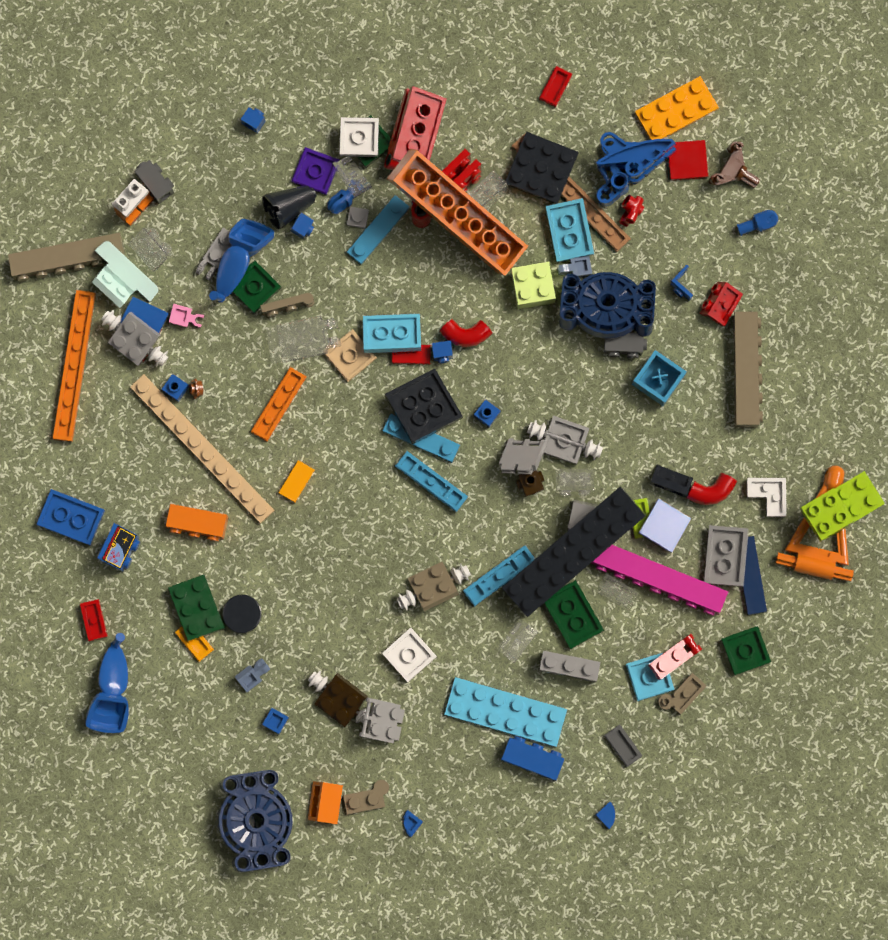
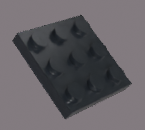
(541, 168)
(423, 406)

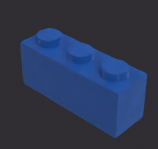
(533, 758)

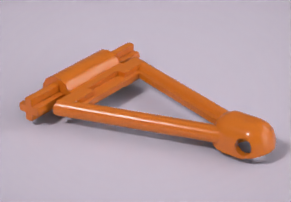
(816, 560)

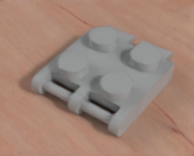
(522, 457)
(382, 721)

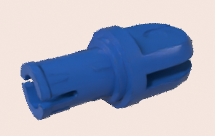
(340, 201)
(760, 222)

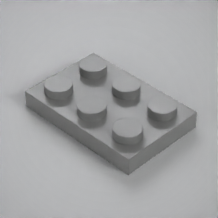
(726, 555)

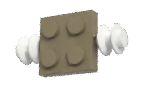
(433, 586)

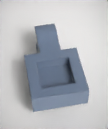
(579, 266)
(251, 676)

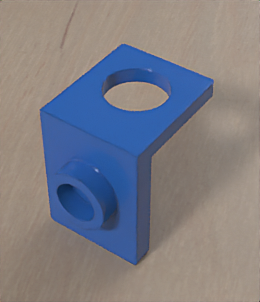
(679, 289)

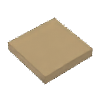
(350, 356)

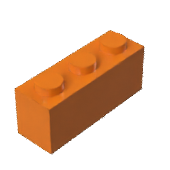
(196, 522)

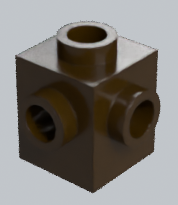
(530, 489)

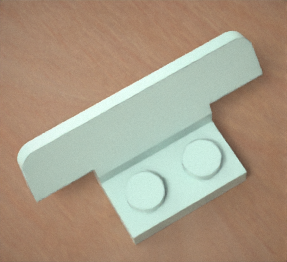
(121, 277)

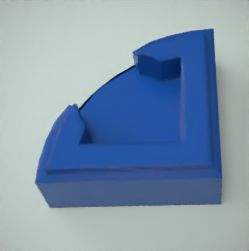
(607, 815)
(411, 823)

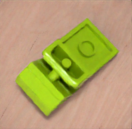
(842, 506)

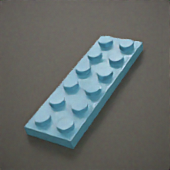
(505, 712)

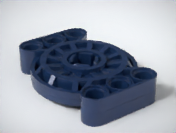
(604, 321)
(237, 826)

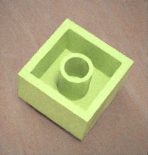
(533, 285)

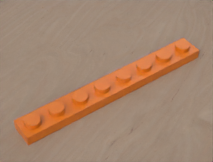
(74, 366)

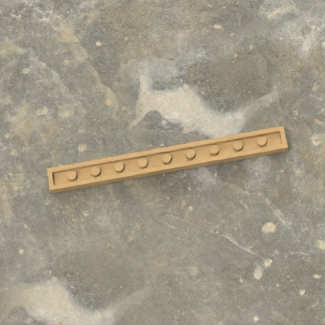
(202, 449)

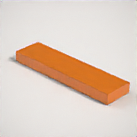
(278, 404)

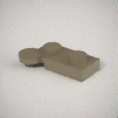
(683, 695)
(367, 799)

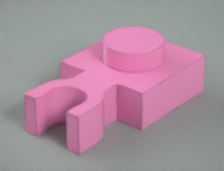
(182, 315)

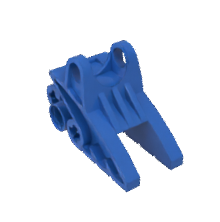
(629, 156)

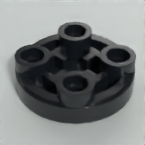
(242, 613)

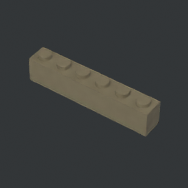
(60, 257)
(747, 369)

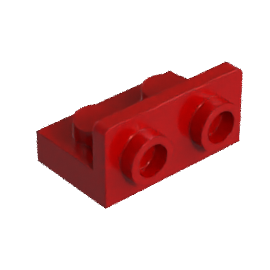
(721, 302)

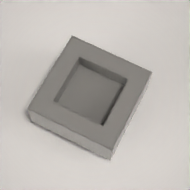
(357, 217)

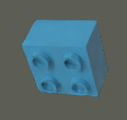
(659, 378)

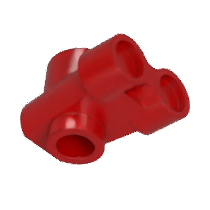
(633, 209)

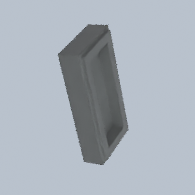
(623, 745)

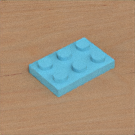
(570, 230)
(391, 333)

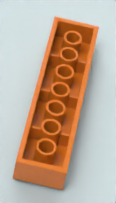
(457, 212)

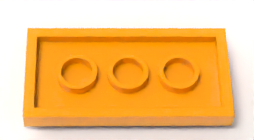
(677, 109)

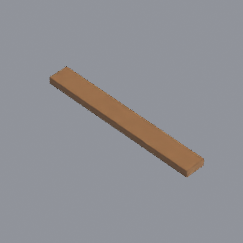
(596, 216)

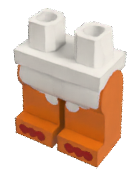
(133, 196)

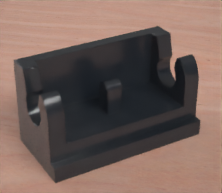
(671, 481)

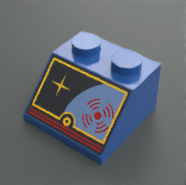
(119, 547)

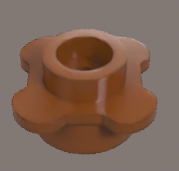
(196, 388)

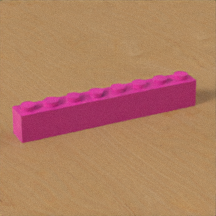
(661, 579)

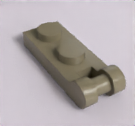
(288, 304)

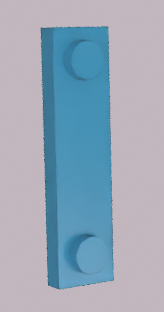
(378, 229)
(433, 444)
(431, 481)
(498, 576)

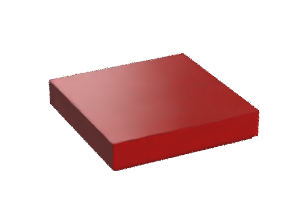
(689, 161)

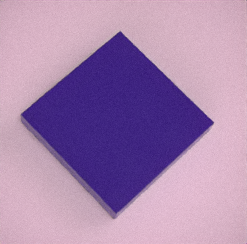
(315, 171)

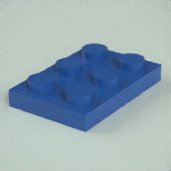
(70, 517)

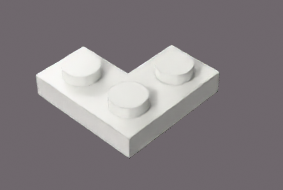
(773, 490)

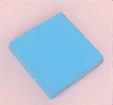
(644, 680)

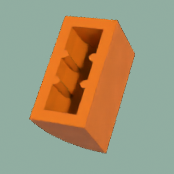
(325, 802)

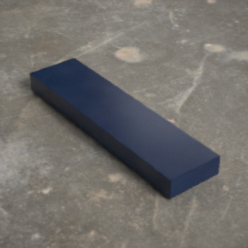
(753, 584)

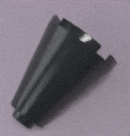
(287, 204)

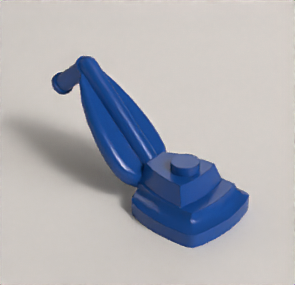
(246, 240)
(110, 709)

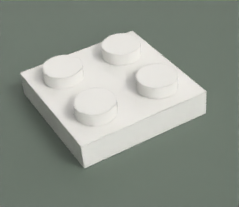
(359, 137)
(409, 655)

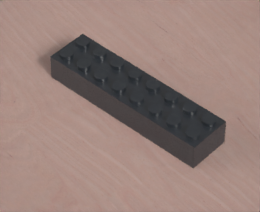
(574, 551)

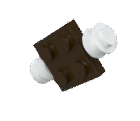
(339, 698)

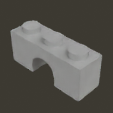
(569, 666)

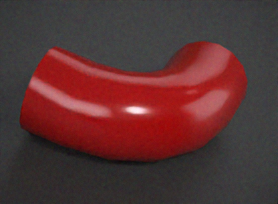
(465, 337)
(712, 494)

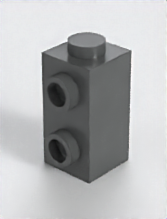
(153, 180)
(629, 344)

